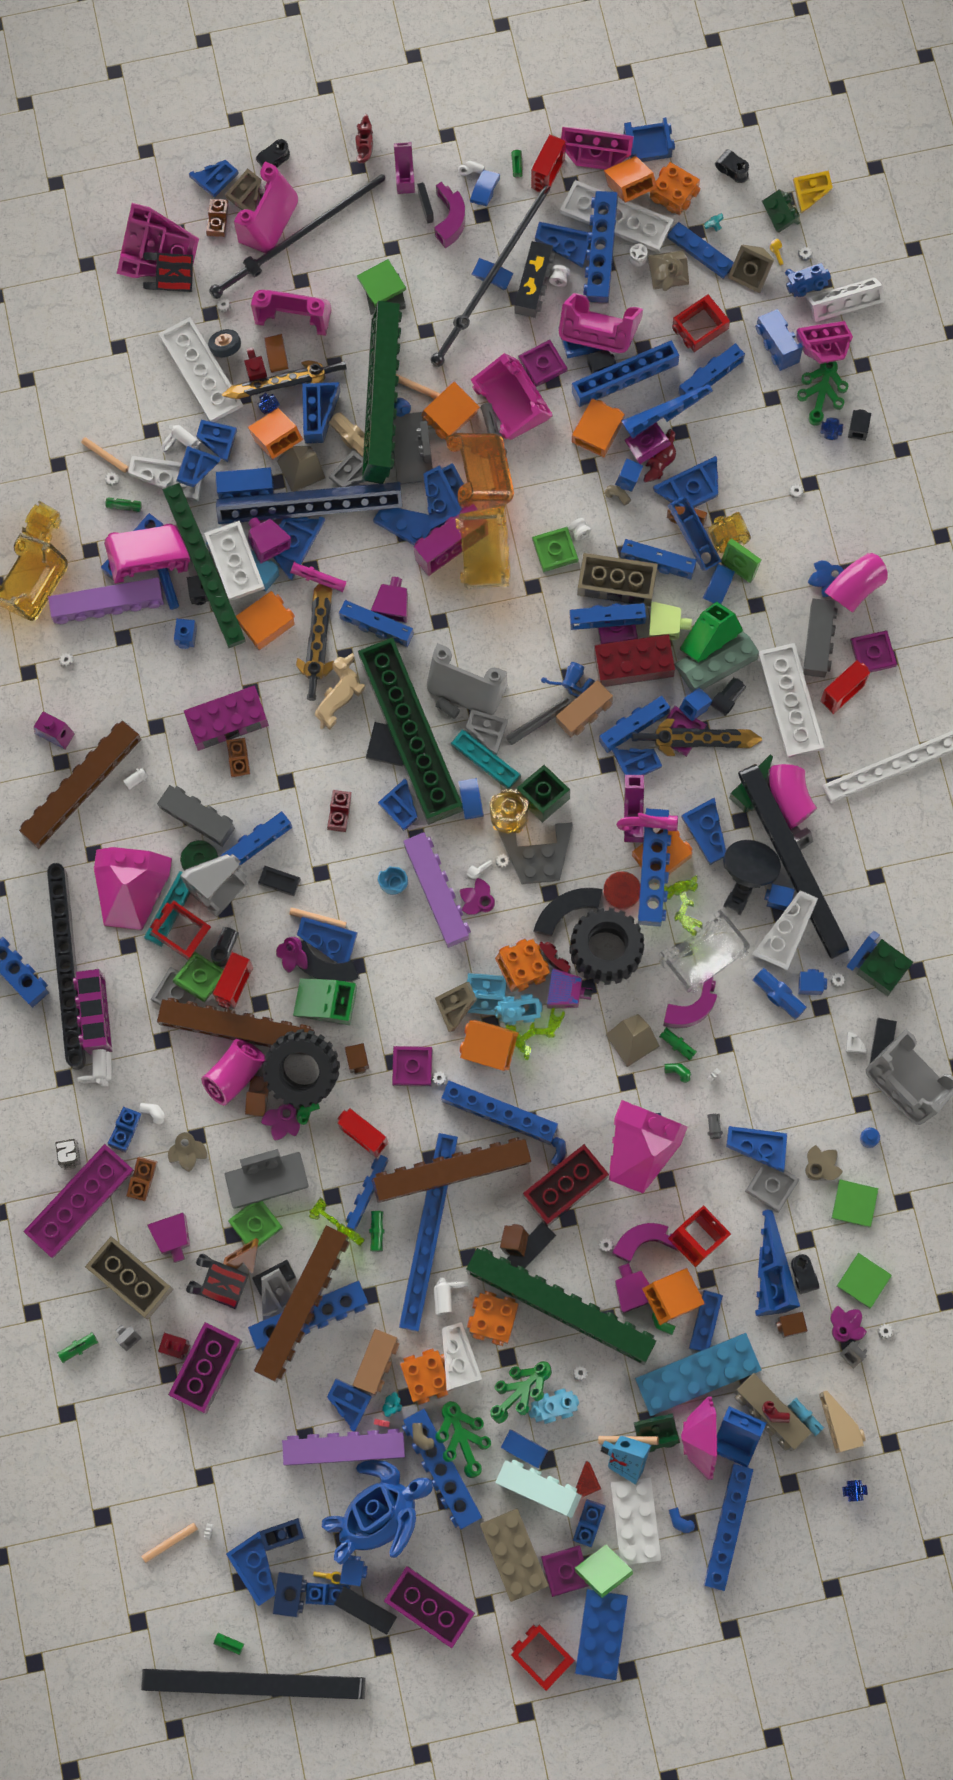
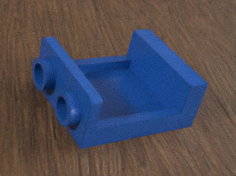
(651, 140)
(739, 1436)

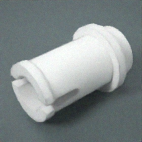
(135, 778)

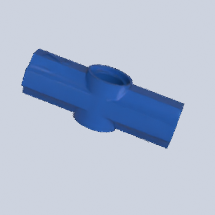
(779, 993)

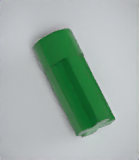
(516, 156)
(228, 1643)

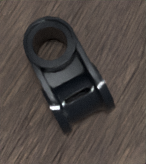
(274, 154)
(733, 165)
(737, 899)
(804, 1278)

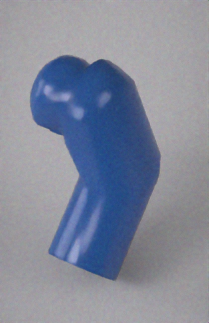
(561, 1151)
(680, 1523)

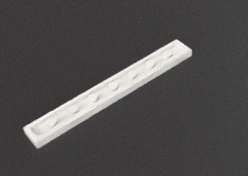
(889, 767)

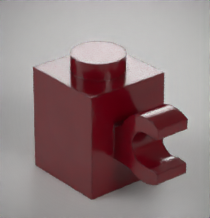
(254, 366)
(174, 1346)

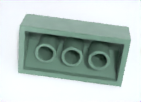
(719, 664)

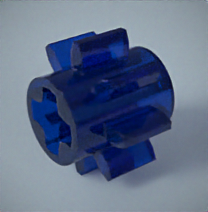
(267, 403)
(831, 428)
(855, 1490)

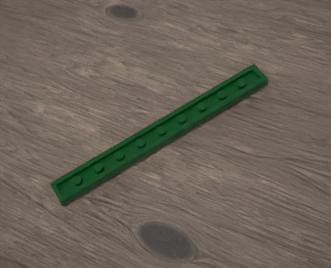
(204, 565)

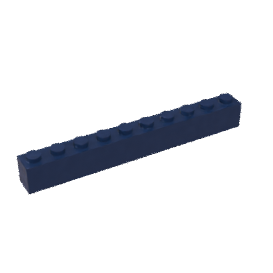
(309, 502)

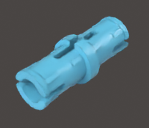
(806, 1416)

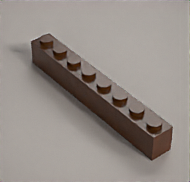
(79, 784)
(224, 1023)
(450, 1170)
(301, 1304)

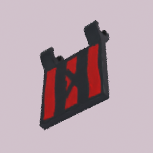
(173, 272)
(221, 1282)

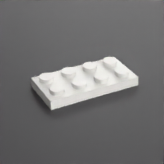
(234, 561)
(635, 1521)

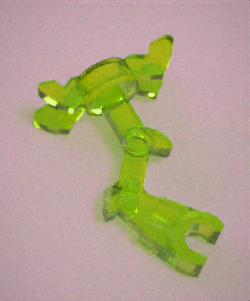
(680, 889)
(553, 1024)
(320, 1208)

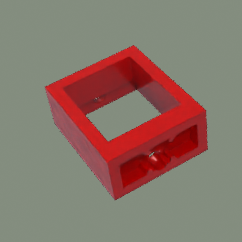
(548, 163)
(713, 310)
(845, 686)
(167, 909)
(233, 981)
(362, 1132)
(689, 1246)
(557, 1672)

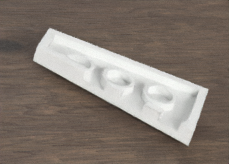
(161, 474)
(784, 937)

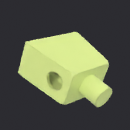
(667, 620)

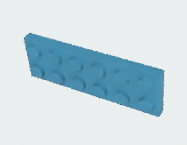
(698, 1374)

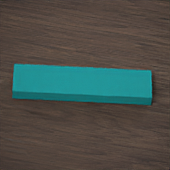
(485, 759)
(178, 893)

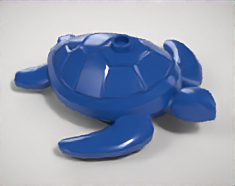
(378, 1513)

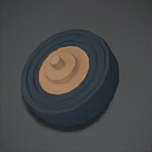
(224, 343)

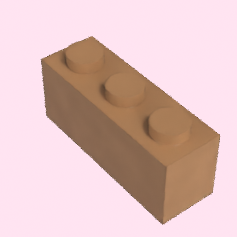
(584, 709)
(376, 1362)

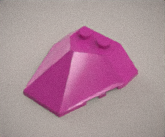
(155, 234)
(129, 884)
(642, 1145)
(700, 1438)

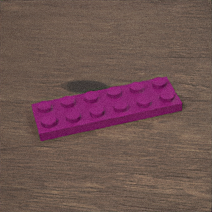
(78, 1201)

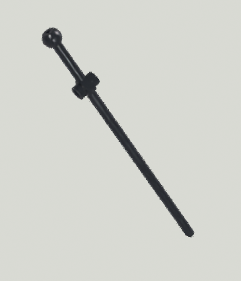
(252, 266)
(462, 321)

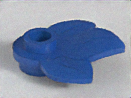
(823, 575)

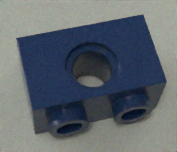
(282, 1534)
(281, 1604)

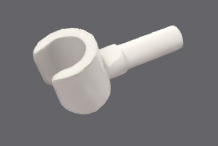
(473, 872)

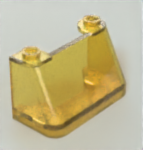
(485, 548)
(32, 577)

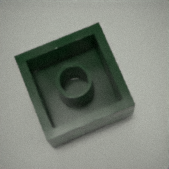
(544, 793)
(884, 967)

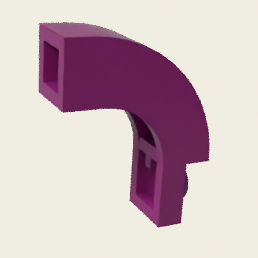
(404, 168)
(452, 227)
(633, 805)
(693, 1014)
(639, 1235)

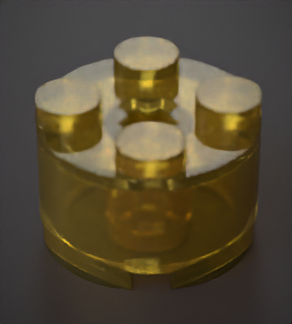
(41, 522)
(728, 528)
(509, 811)

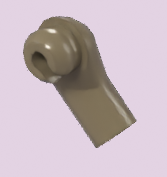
(617, 491)
(420, 1439)

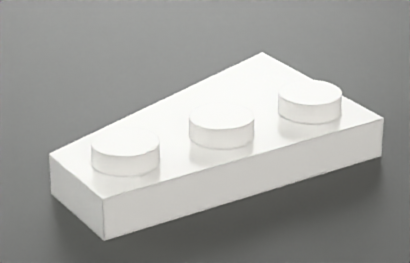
(458, 1358)

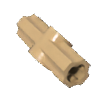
(350, 433)

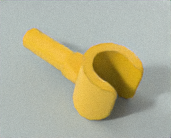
(774, 247)
(329, 1576)

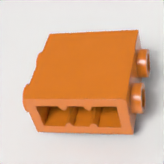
(675, 188)
(522, 965)
(493, 1318)
(425, 1376)

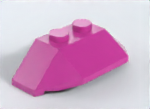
(596, 147)
(825, 341)

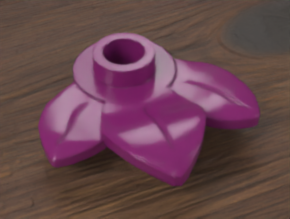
(475, 896)
(292, 954)
(280, 1124)
(849, 1322)

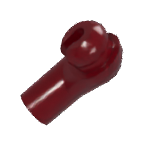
(773, 1414)

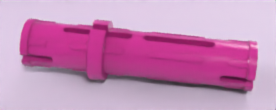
(319, 577)

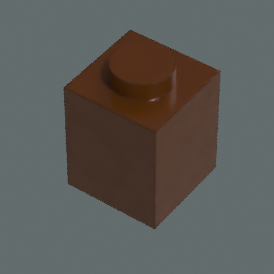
(357, 1058)
(514, 1240)
(791, 1325)

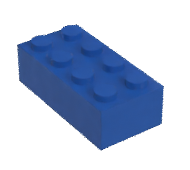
(601, 1635)

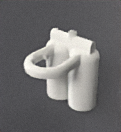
(183, 436)
(101, 1068)
(443, 1295)

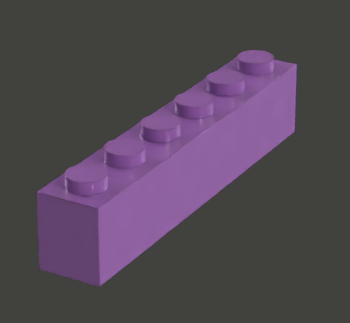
(106, 600)
(436, 890)
(343, 1448)

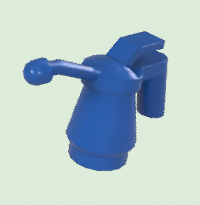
(573, 675)

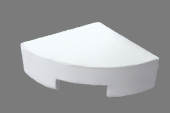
(855, 1044)

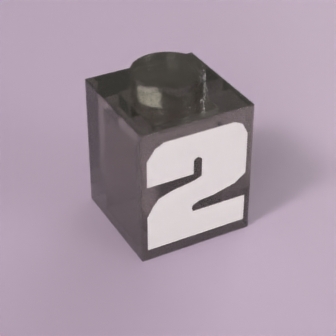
(68, 1154)

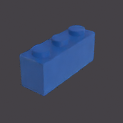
(244, 482)

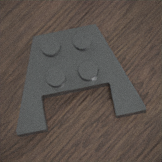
(539, 862)

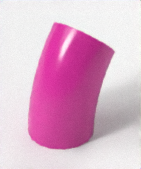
(858, 581)
(791, 793)
(233, 1071)

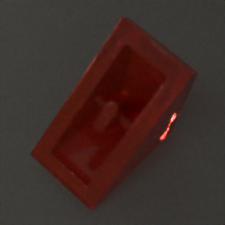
(587, 1481)

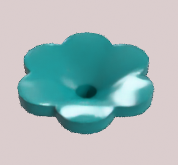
(714, 222)
(392, 1404)

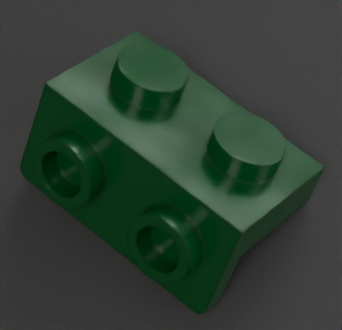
(781, 210)
(661, 1427)

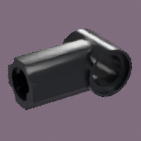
(726, 699)
(224, 945)

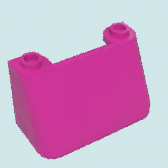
(265, 225)
(267, 302)
(596, 329)
(511, 396)
(146, 551)

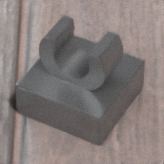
(802, 837)
(127, 1337)
(853, 1354)

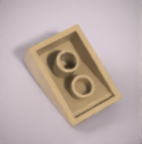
(842, 1427)

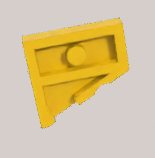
(811, 188)

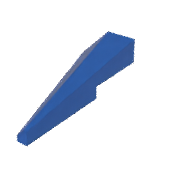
(668, 410)
(776, 1284)

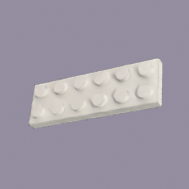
(632, 221)
(199, 369)
(791, 700)

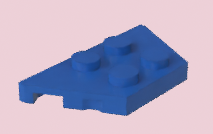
(697, 483)
(302, 534)

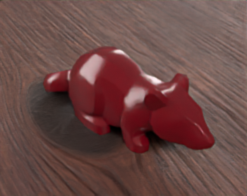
(364, 140)
(661, 459)

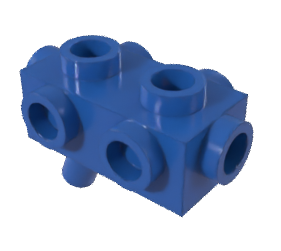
(807, 280)

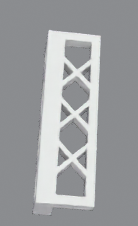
(846, 299)

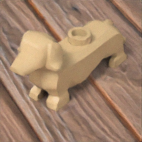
(341, 693)

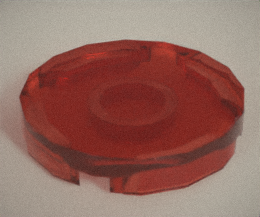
(621, 890)

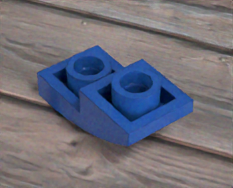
(484, 188)
(501, 279)
(718, 584)
(471, 798)
(124, 1129)
(524, 1448)
(589, 1523)
(323, 1593)

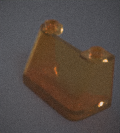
(485, 469)

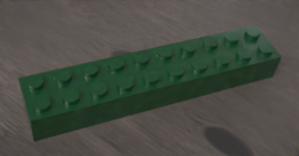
(381, 392)
(410, 731)
(560, 1306)

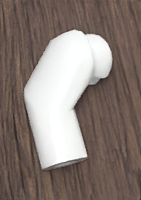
(470, 167)
(155, 1111)

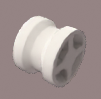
(636, 251)
(559, 275)
(579, 529)

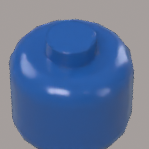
(403, 407)
(869, 1137)

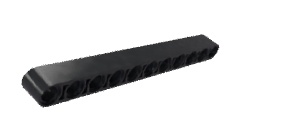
(792, 858)
(65, 956)
(253, 1684)

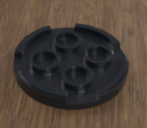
(752, 863)

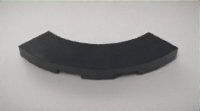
(563, 905)
(329, 971)

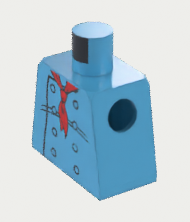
(627, 1457)

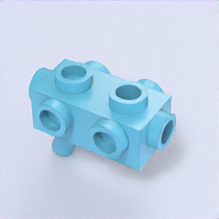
(512, 1009)
(548, 1408)

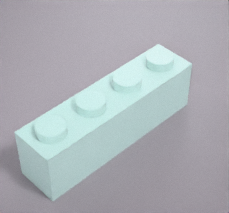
(539, 1489)

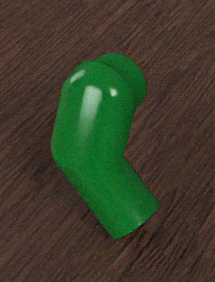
(680, 1069)
(304, 1113)
(666, 1327)

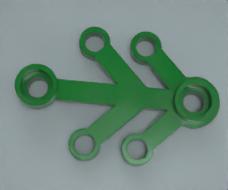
(823, 388)
(538, 1374)
(461, 1436)

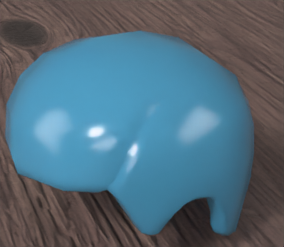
(393, 880)

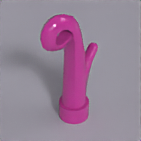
(644, 820)

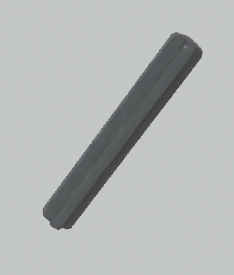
(537, 722)

